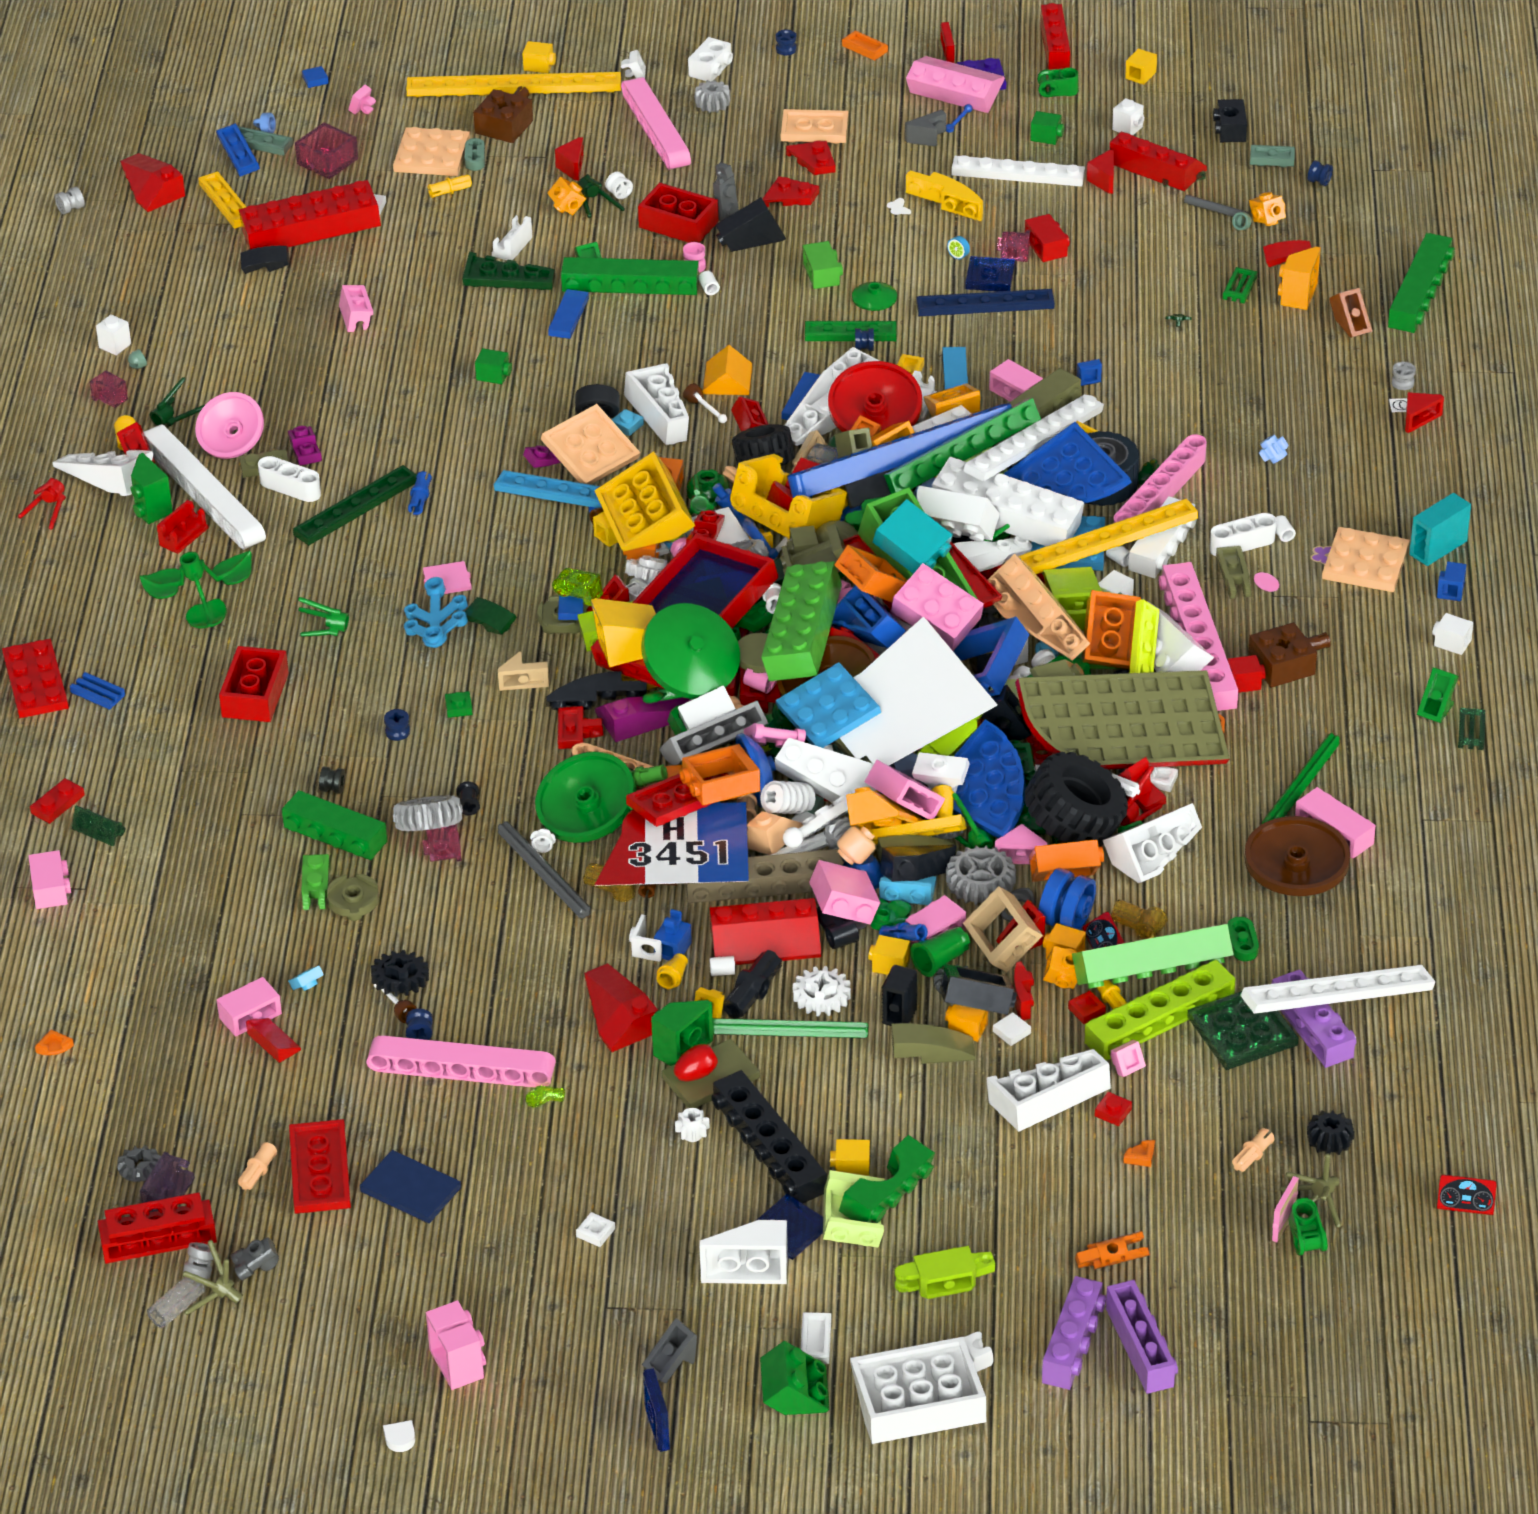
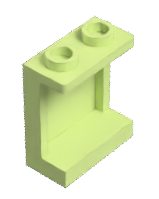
(838, 1226)

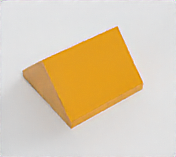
(728, 373)
(953, 397)

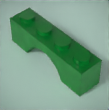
(870, 1199)

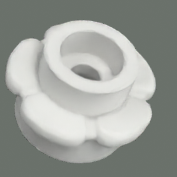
(545, 844)

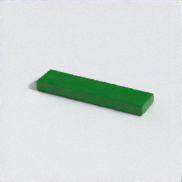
(846, 330)

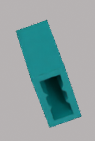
(1440, 529)
(912, 537)

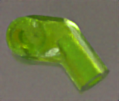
(543, 1094)

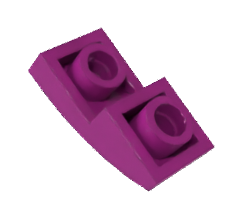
(304, 445)
(540, 456)

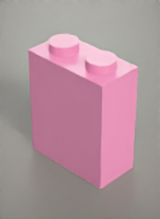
(904, 790)
(844, 892)

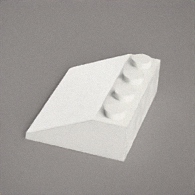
(918, 1390)

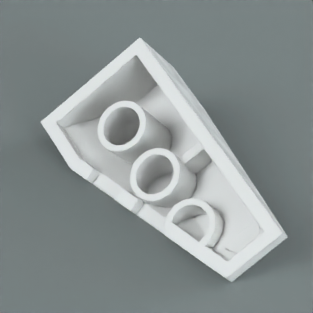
(104, 470)
(1151, 845)

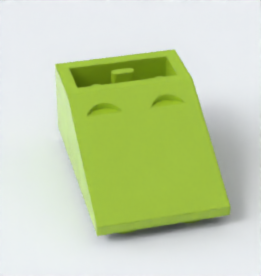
(1072, 589)

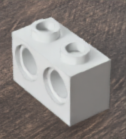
(710, 59)

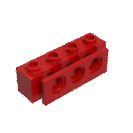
(157, 1231)

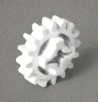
(645, 568)
(821, 991)

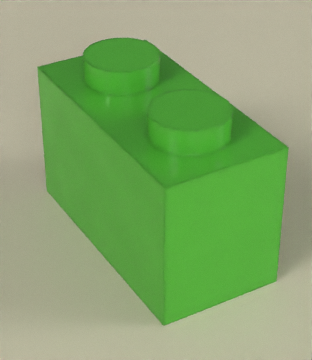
(822, 264)

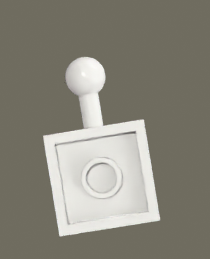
(794, 837)

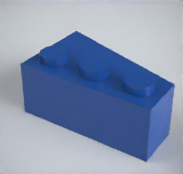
(867, 619)

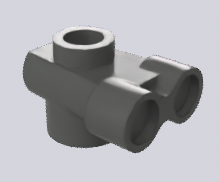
(257, 1255)

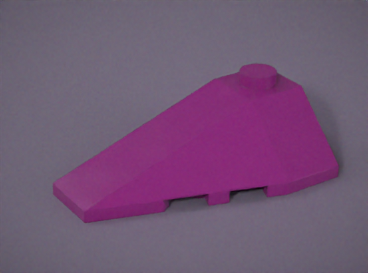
(634, 717)

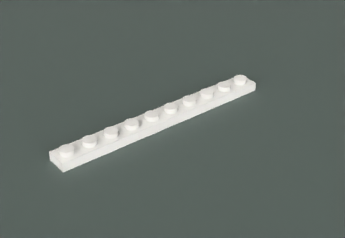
(1032, 438)

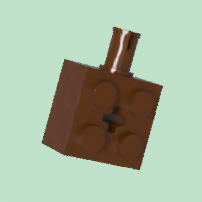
(504, 115)
(1286, 653)

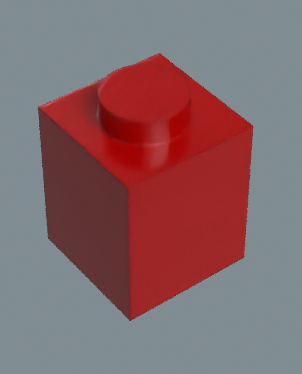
(1247, 673)

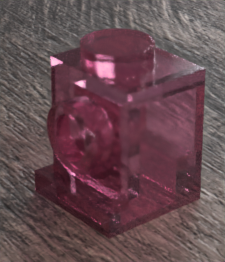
(1014, 245)
(108, 389)
(442, 844)

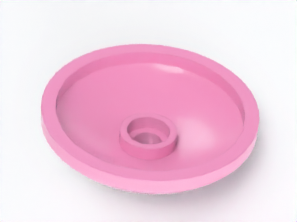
(222, 417)

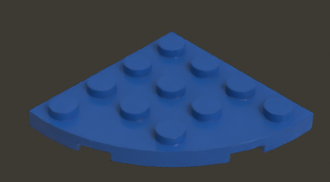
(1072, 467)
(993, 782)

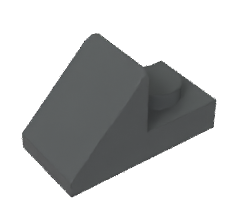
(926, 128)
(674, 1346)

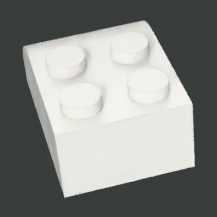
(960, 512)

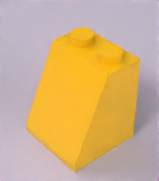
(621, 629)

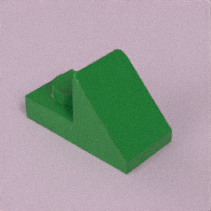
(1437, 695)

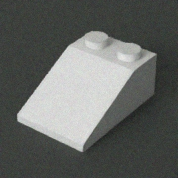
(746, 1254)

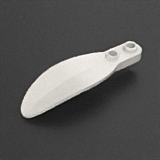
(992, 554)

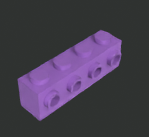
(1320, 1028)
(1073, 1332)
(1141, 1336)

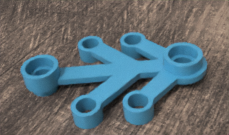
(435, 634)

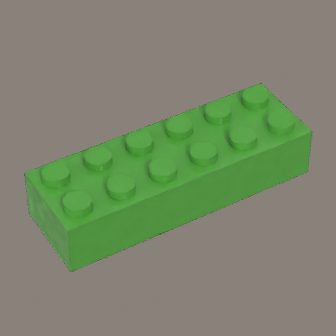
(801, 621)

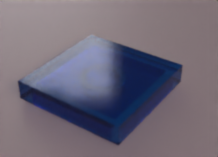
(990, 274)
(802, 1223)
(656, 1410)

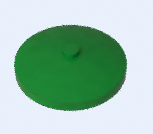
(690, 650)
(584, 797)

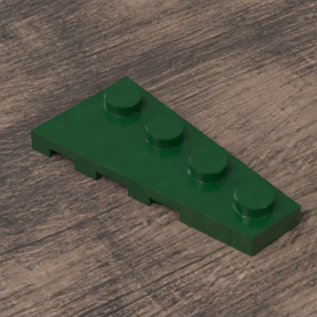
(497, 274)

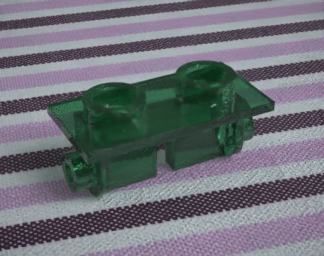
(96, 826)

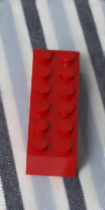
(311, 216)

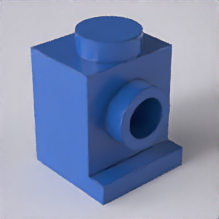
(1452, 581)

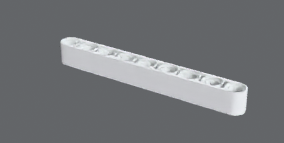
(204, 488)

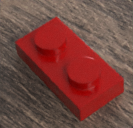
(133, 439)
(57, 800)

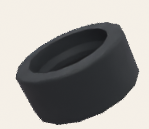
(603, 395)

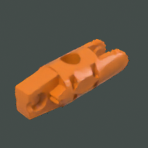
(1099, 1255)

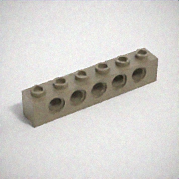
(767, 877)

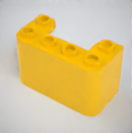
(752, 488)

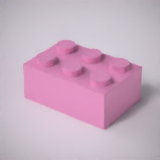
(942, 604)

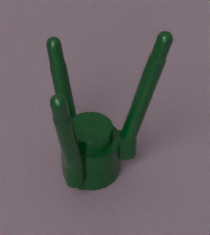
(591, 188)
(164, 412)

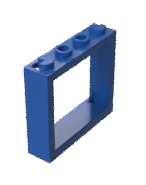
(1005, 640)

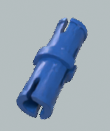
(419, 493)
(905, 931)

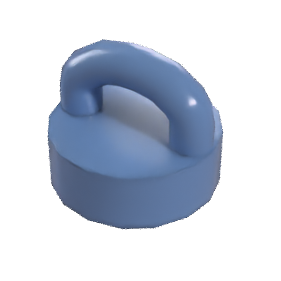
(266, 122)

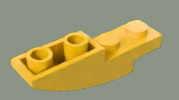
(950, 193)

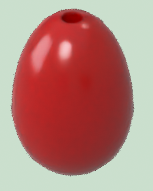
(695, 1063)

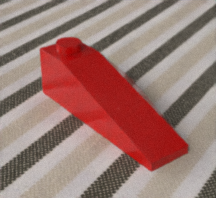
(152, 181)
(619, 1008)

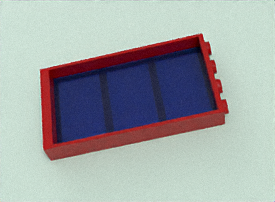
(704, 575)

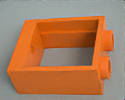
(870, 573)
(731, 758)
(1078, 857)

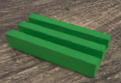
(1236, 294)

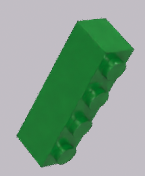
(334, 825)

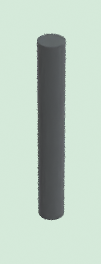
(1209, 205)

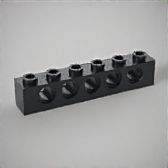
(769, 1137)

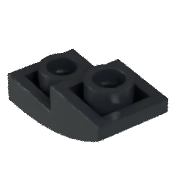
(269, 256)

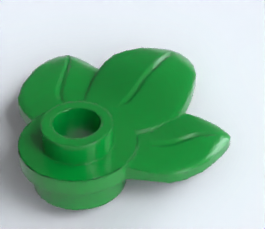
(890, 913)

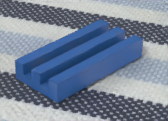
(100, 688)

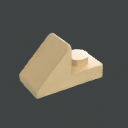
(516, 675)

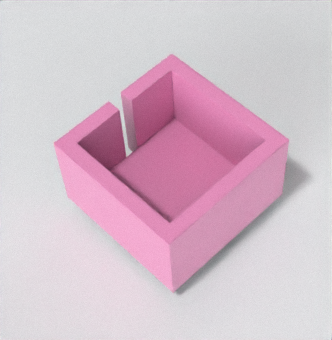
(455, 1344)

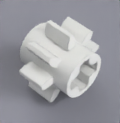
(692, 1124)

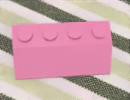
(954, 83)

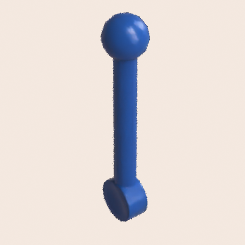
(950, 127)

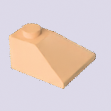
(767, 831)

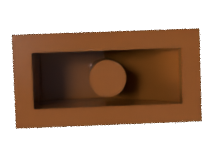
(1351, 312)

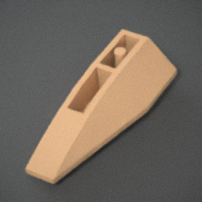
(1036, 608)

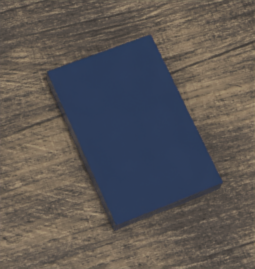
(410, 1186)

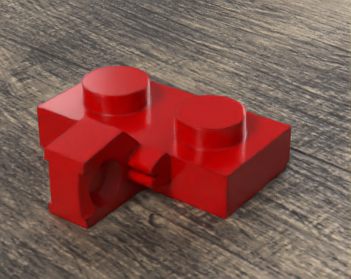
(574, 727)

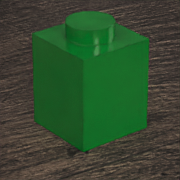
(1046, 128)
(492, 366)

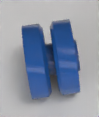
(1067, 899)

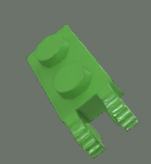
(315, 879)

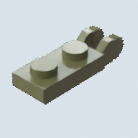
(1233, 570)

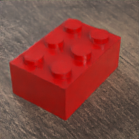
(678, 213)
(254, 684)

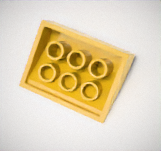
(644, 505)

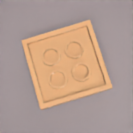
(431, 151)
(590, 445)
(1366, 559)

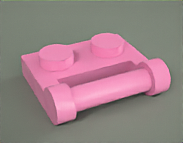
(773, 735)

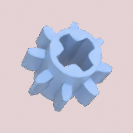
(1273, 449)

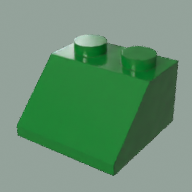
(150, 490)
(680, 1028)

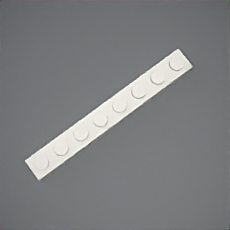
(1337, 988)

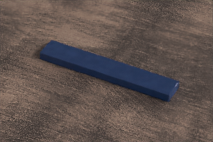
(985, 302)

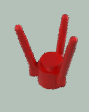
(49, 492)
(1133, 808)

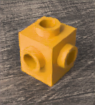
(566, 196)
(1267, 208)
(1060, 968)

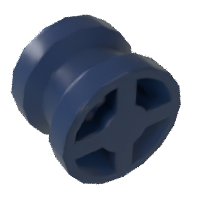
(786, 42)
(1320, 173)
(864, 339)
(397, 724)
(419, 1024)

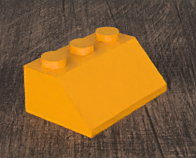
(876, 810)

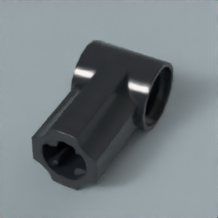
(838, 930)

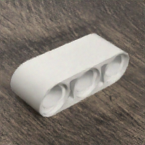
(289, 479)
(1245, 532)

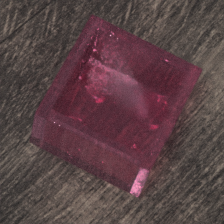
(326, 150)

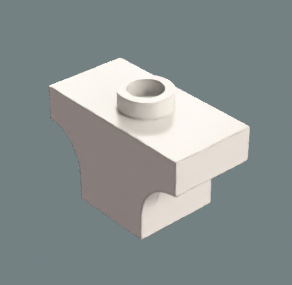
(940, 770)

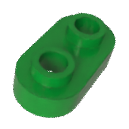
(1243, 938)

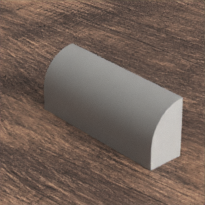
(712, 733)

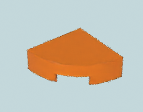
(53, 1044)
(1140, 1154)

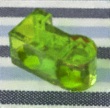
(578, 584)

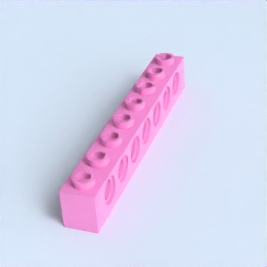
(1191, 612)

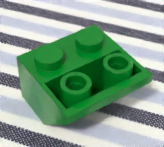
(794, 1381)

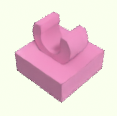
(362, 101)
(1127, 1058)

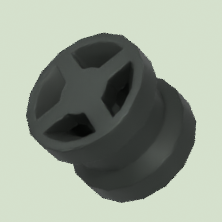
(332, 780)

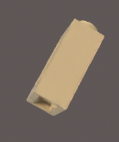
(1024, 934)

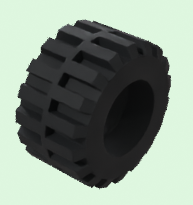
(764, 441)

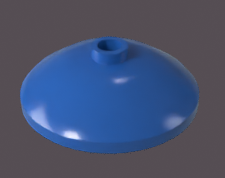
(764, 763)

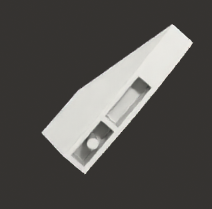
(813, 410)

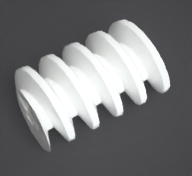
(787, 797)

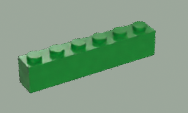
(630, 276)
(1421, 283)

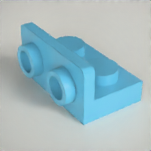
(912, 892)

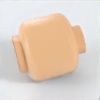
(856, 845)

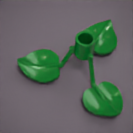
(208, 614)

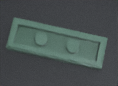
(266, 141)

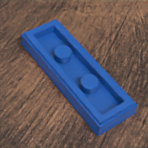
(237, 150)
(568, 314)
(802, 388)

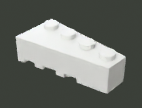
(658, 402)
(1177, 648)
(823, 769)
(1049, 1088)

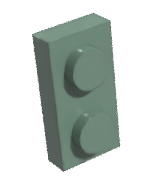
(1272, 155)

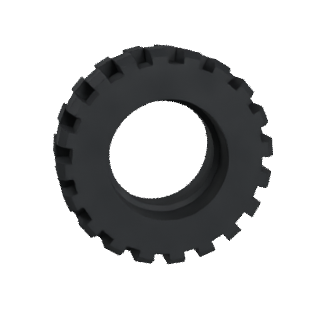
(1075, 799)

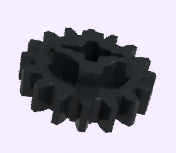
(400, 973)

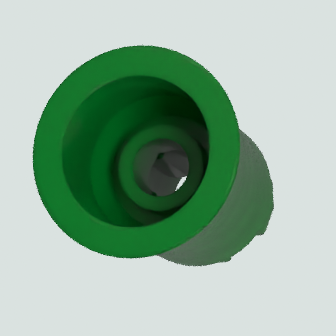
(939, 950)

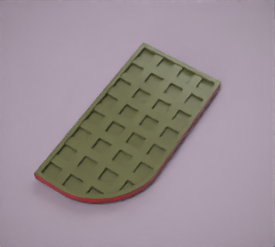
(1126, 717)

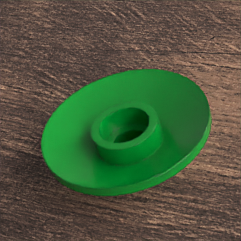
(874, 296)

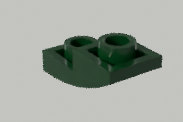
(490, 615)

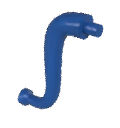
(747, 523)

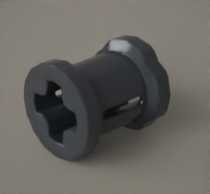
(468, 795)

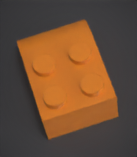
(1109, 629)

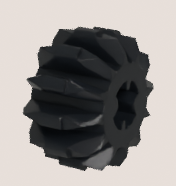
(1330, 1132)

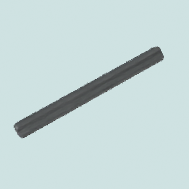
(544, 870)

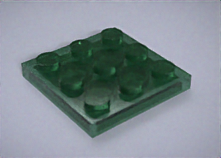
(1238, 1033)

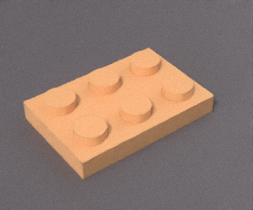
(814, 126)

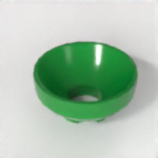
(706, 486)

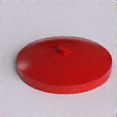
(877, 392)

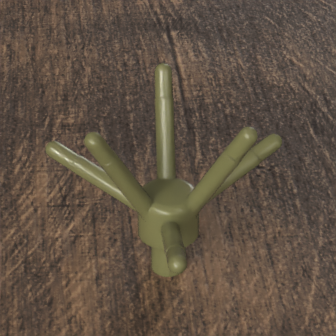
(1321, 1188)
(220, 1288)

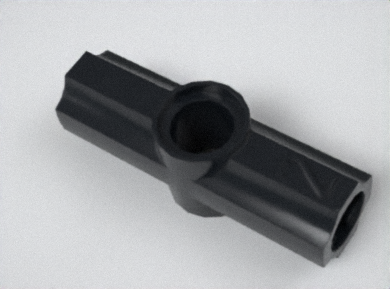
(752, 984)

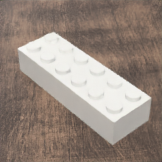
(1028, 509)

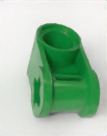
(1060, 83)
(1307, 1232)

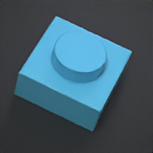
(628, 422)
(306, 979)

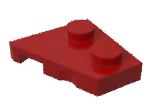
(814, 156)
(791, 192)

